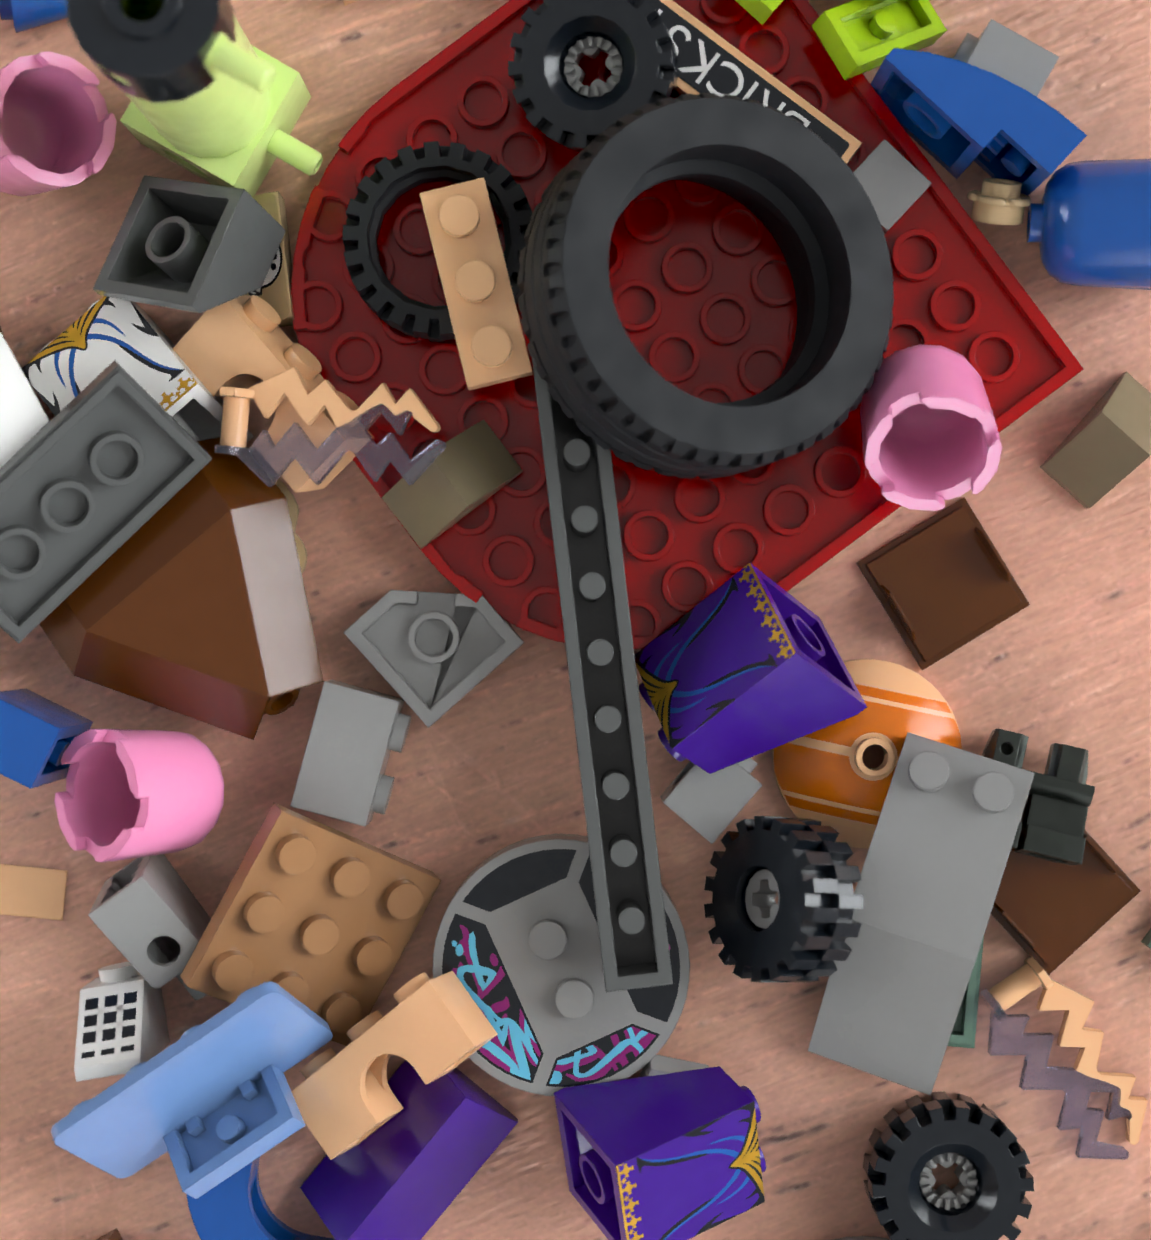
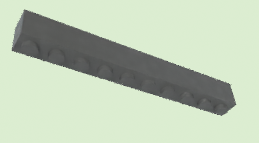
(604, 701)

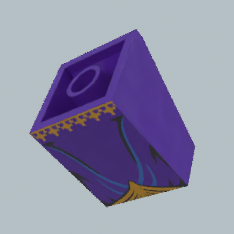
(744, 675)
(662, 1152)

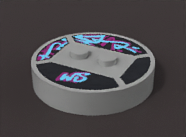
(532, 962)

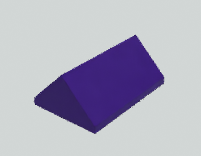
(413, 1163)

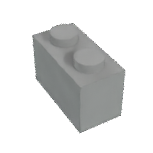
(350, 753)

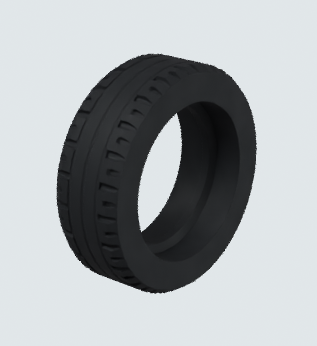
(809, 208)

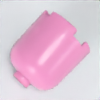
(51, 124)
(928, 428)
(138, 793)

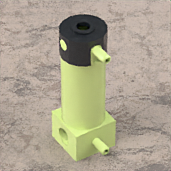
(197, 86)

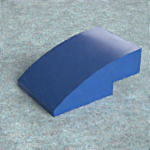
(974, 116)

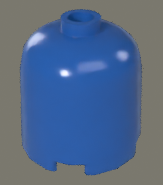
(1096, 224)

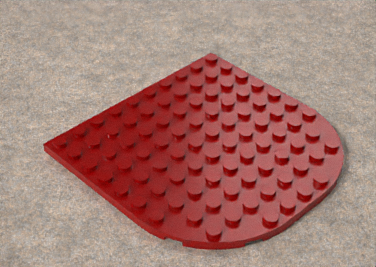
(697, 299)

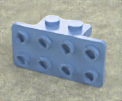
(206, 1098)

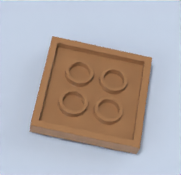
(314, 918)

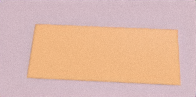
(32, 892)

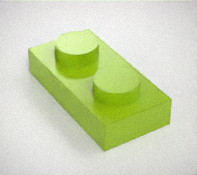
(866, 31)

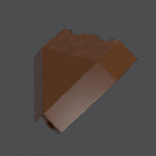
(199, 606)

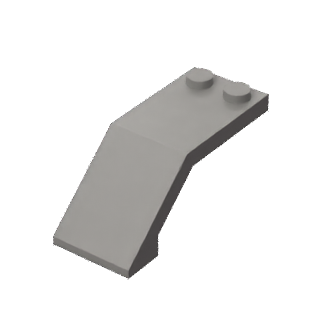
(922, 913)

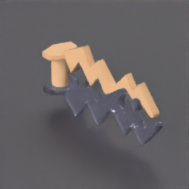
(352, 434)
(1079, 1081)

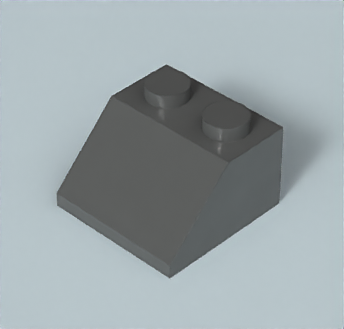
(189, 246)

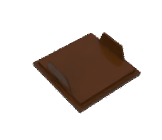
(943, 583)
(1058, 905)

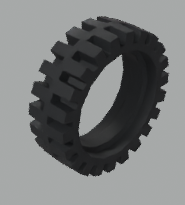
(381, 191)

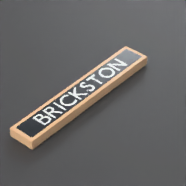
(715, 66)

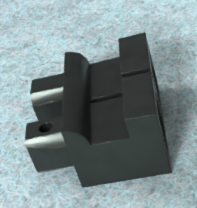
(1056, 802)

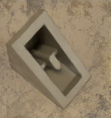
(1104, 443)
(453, 485)

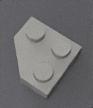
(433, 646)

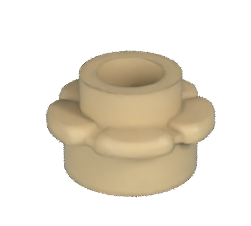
(999, 202)

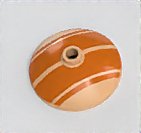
(825, 771)

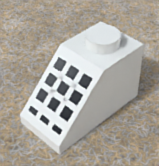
(118, 1023)

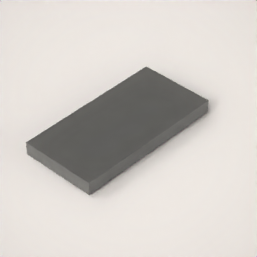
(85, 492)

